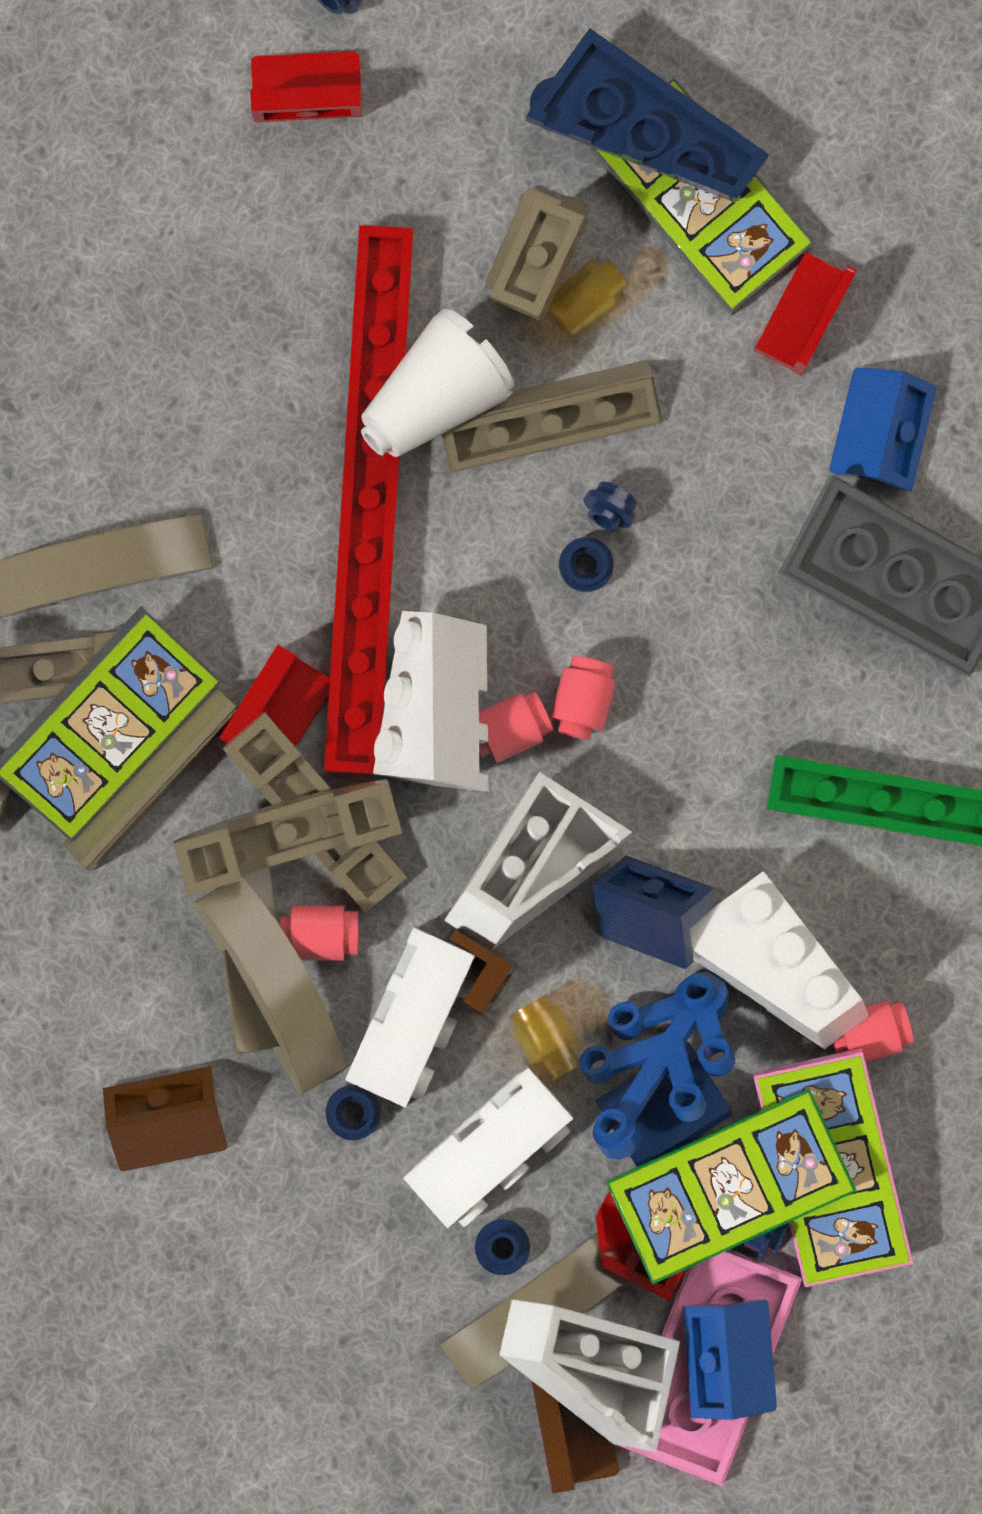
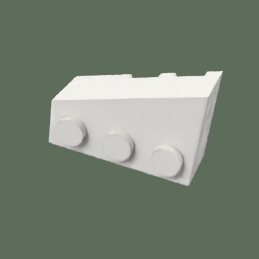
(433, 703)
(534, 861)
(774, 959)
(413, 1019)
(489, 1149)
(595, 1368)

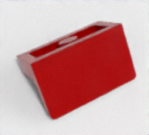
(306, 86)
(804, 313)
(286, 692)

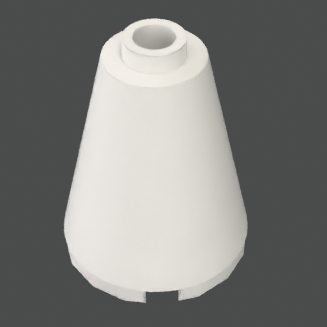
(436, 387)

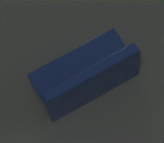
(651, 909)
(659, 1124)

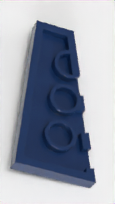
(639, 117)

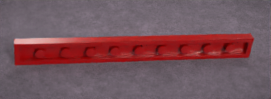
(367, 505)

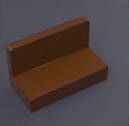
(492, 978)
(164, 1119)
(571, 1446)

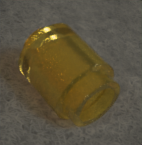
(588, 296)
(546, 1038)

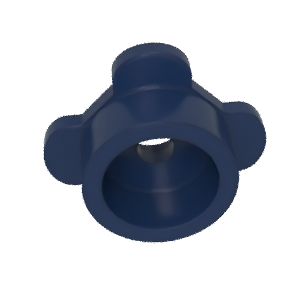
(769, 1241)

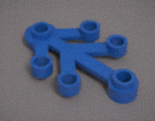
(659, 1055)

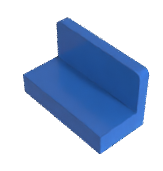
(883, 427)
(729, 1359)

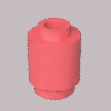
(583, 697)
(513, 726)
(322, 932)
(879, 1034)

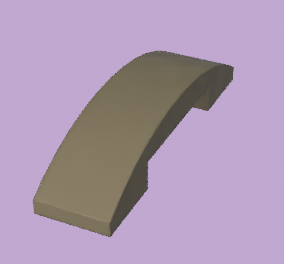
(103, 563)
(44, 668)
(285, 774)
(286, 833)
(276, 981)
(571, 1283)

